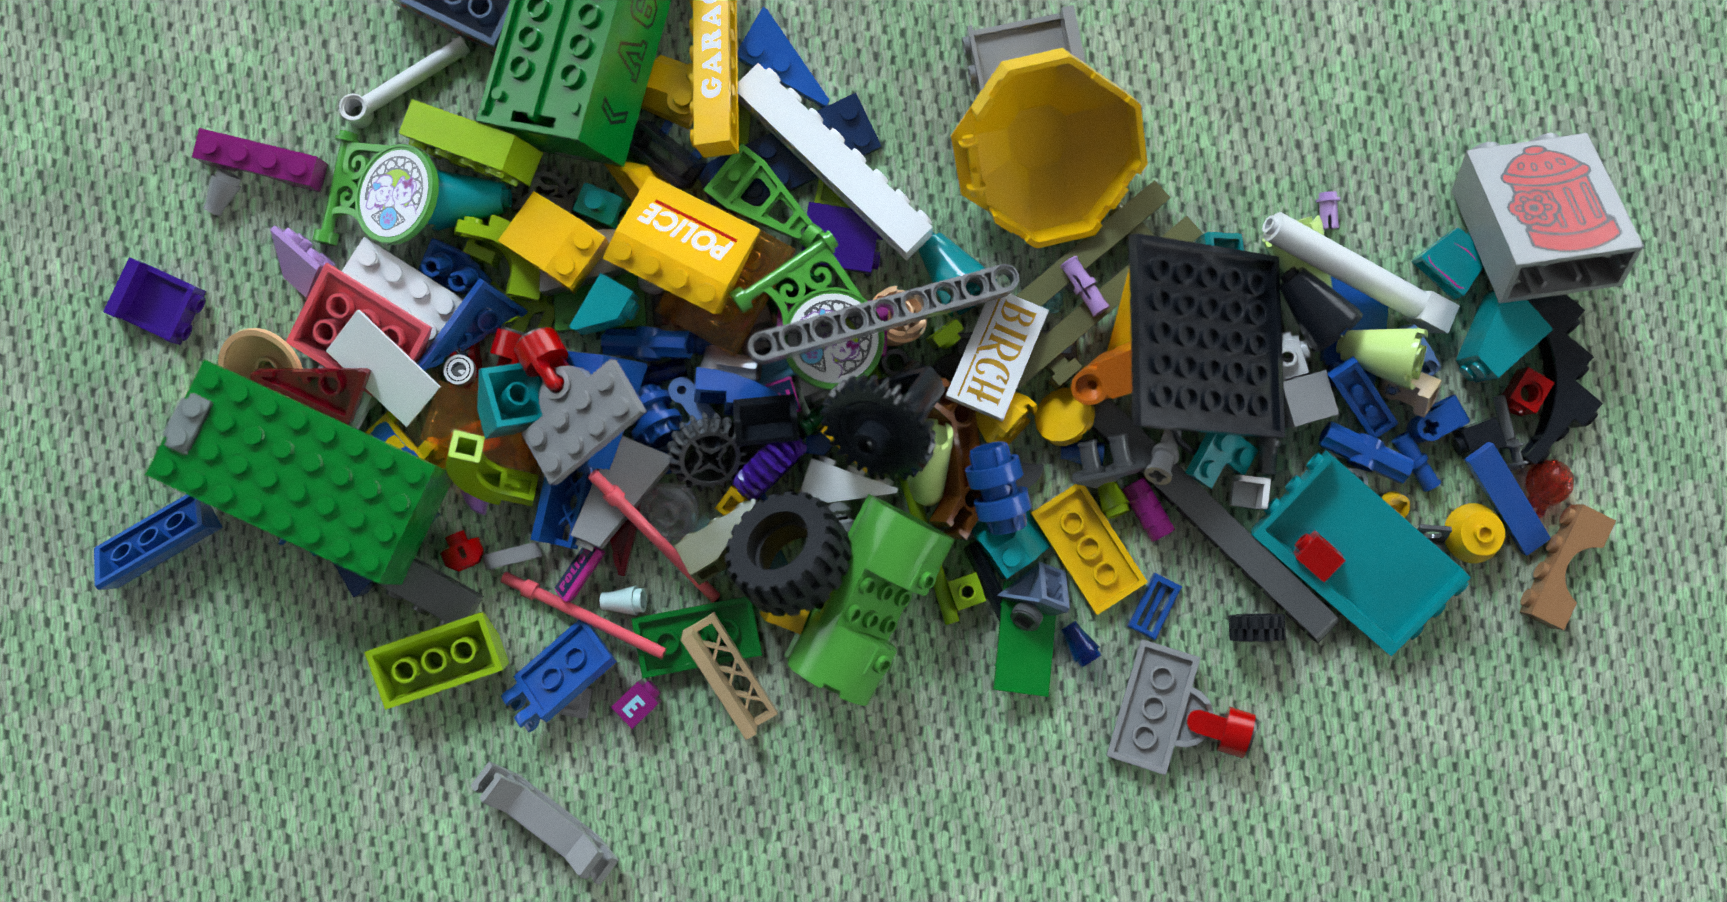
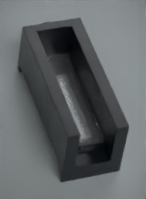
(665, 155)

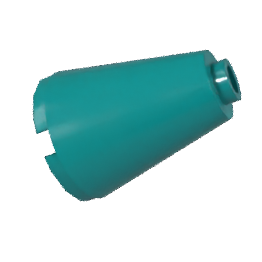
(467, 196)
(947, 260)

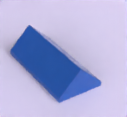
(152, 541)

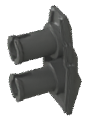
(1094, 473)

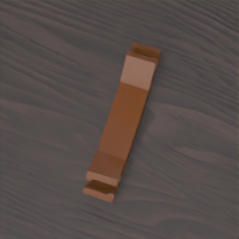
(953, 509)

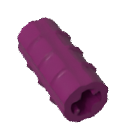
(1148, 509)

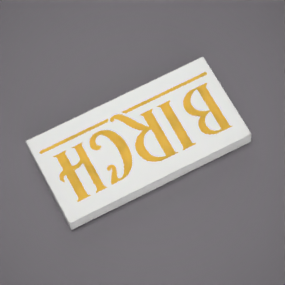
(997, 355)

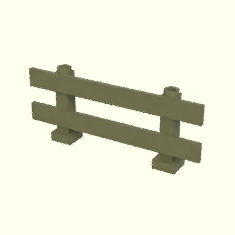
(1123, 222)

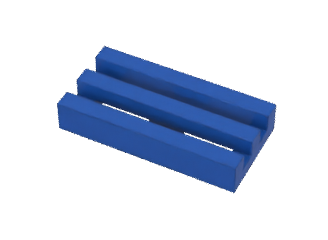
(1143, 601)

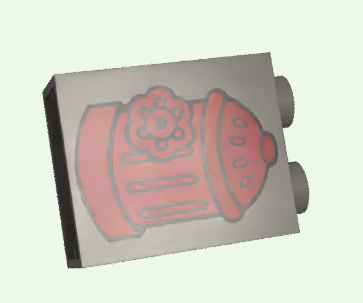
(1545, 217)

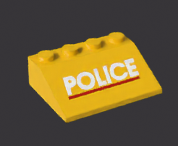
(682, 244)

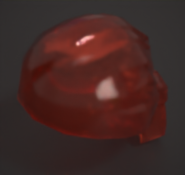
(1548, 484)

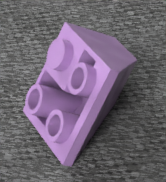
(298, 259)

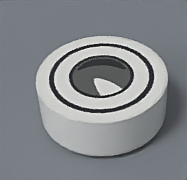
(460, 370)

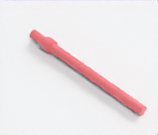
(615, 497)
(531, 590)

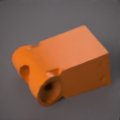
(1104, 377)

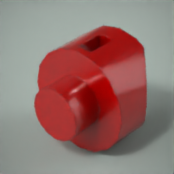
(452, 556)

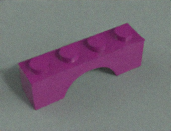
(260, 159)

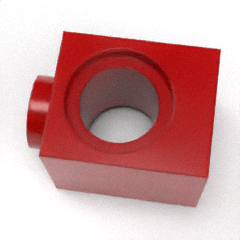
(1537, 387)
(1318, 555)

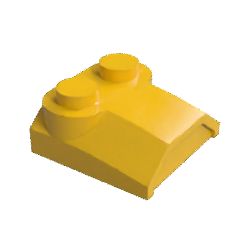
(670, 91)

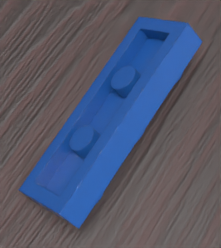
(1362, 397)

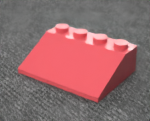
(332, 305)

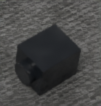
(1475, 435)

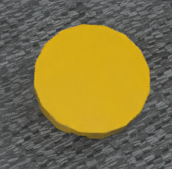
(1063, 418)

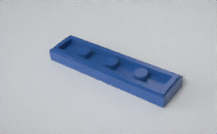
(1507, 498)

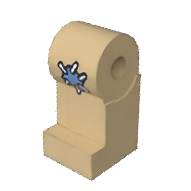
(1421, 397)

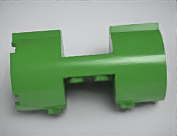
(847, 638)

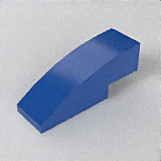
(724, 387)

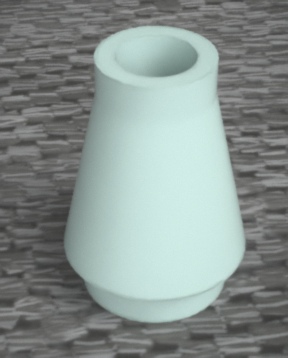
(626, 600)

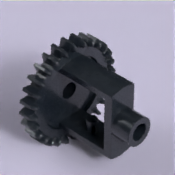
(884, 420)

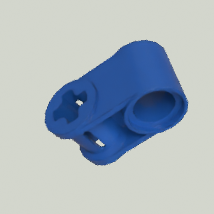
(1441, 419)

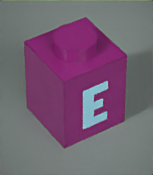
(637, 702)

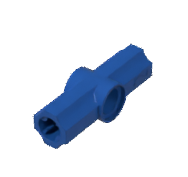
(648, 343)
(1366, 452)

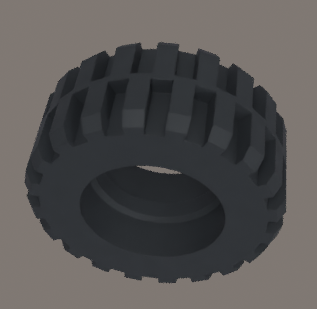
(809, 575)

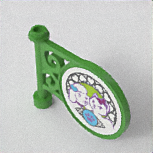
(392, 192)
(831, 364)

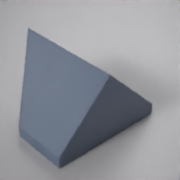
(1042, 587)

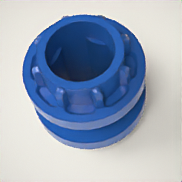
(659, 422)

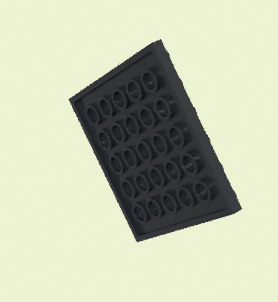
(1205, 338)

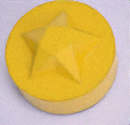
(1398, 502)

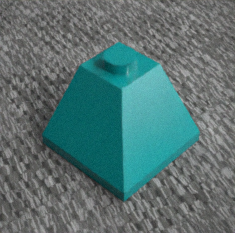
(507, 400)
(1011, 551)

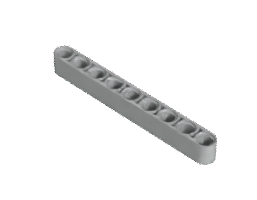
(894, 303)

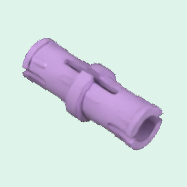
(1084, 286)

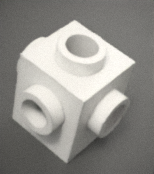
(1297, 363)

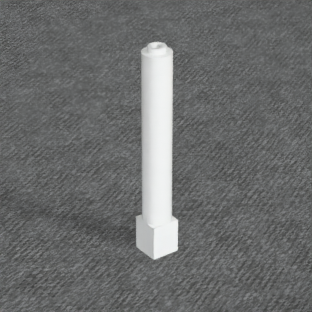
(1417, 306)

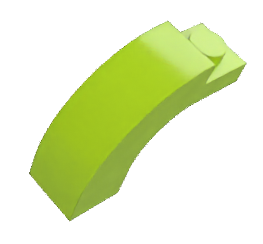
(523, 277)
(482, 477)

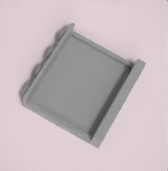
(1019, 39)

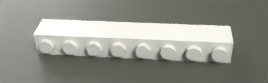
(833, 161)

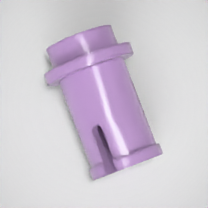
(1328, 208)

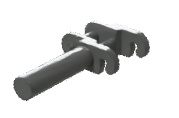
(1508, 432)

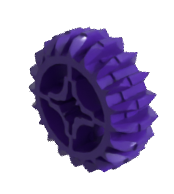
(768, 467)

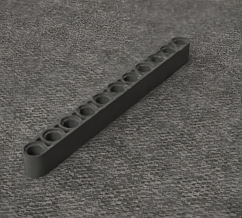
(1223, 530)

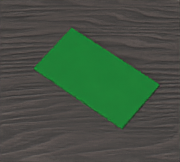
(1023, 655)

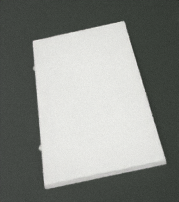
(393, 377)

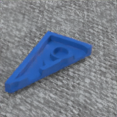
(477, 315)

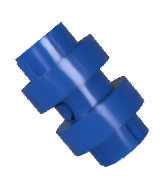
(1001, 500)

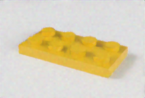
(1088, 547)

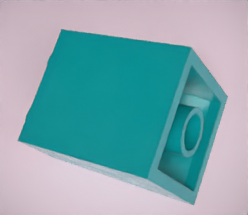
(1499, 337)

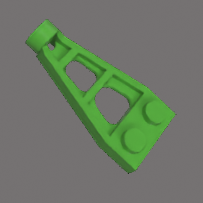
(736, 177)

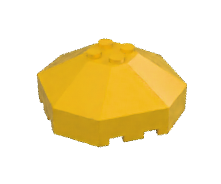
(1049, 147)

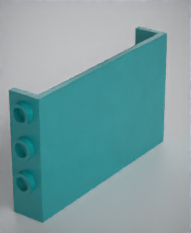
(1391, 569)

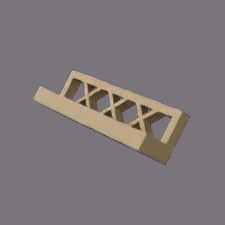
(719, 681)

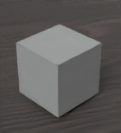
(1308, 399)

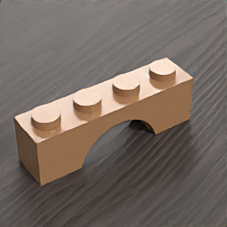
(1549, 598)

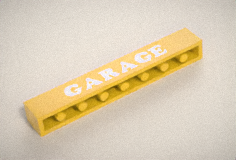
(714, 77)

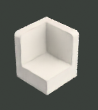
(1250, 492)

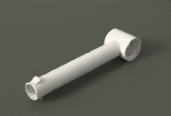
(401, 83)

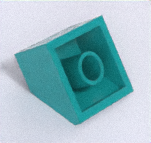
(605, 307)

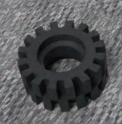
(1257, 627)

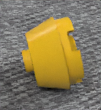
(1475, 533)

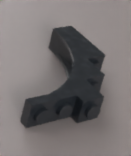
(1563, 363)

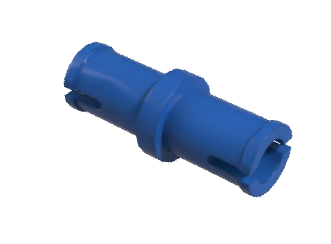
(1422, 469)

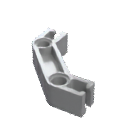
(546, 820)

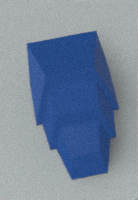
(451, 267)

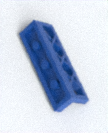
(555, 509)

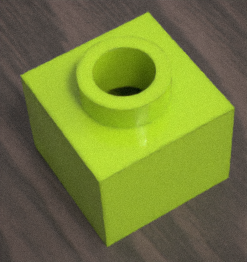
(956, 585)

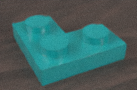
(1217, 452)

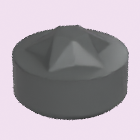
(1026, 616)

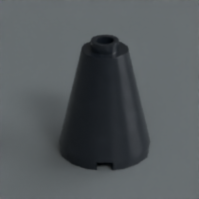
(1317, 308)

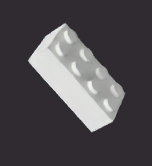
(402, 285)

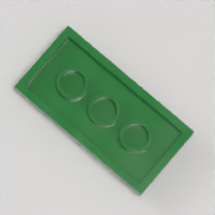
(667, 627)

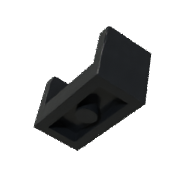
(765, 420)

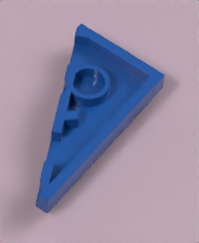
(771, 49)

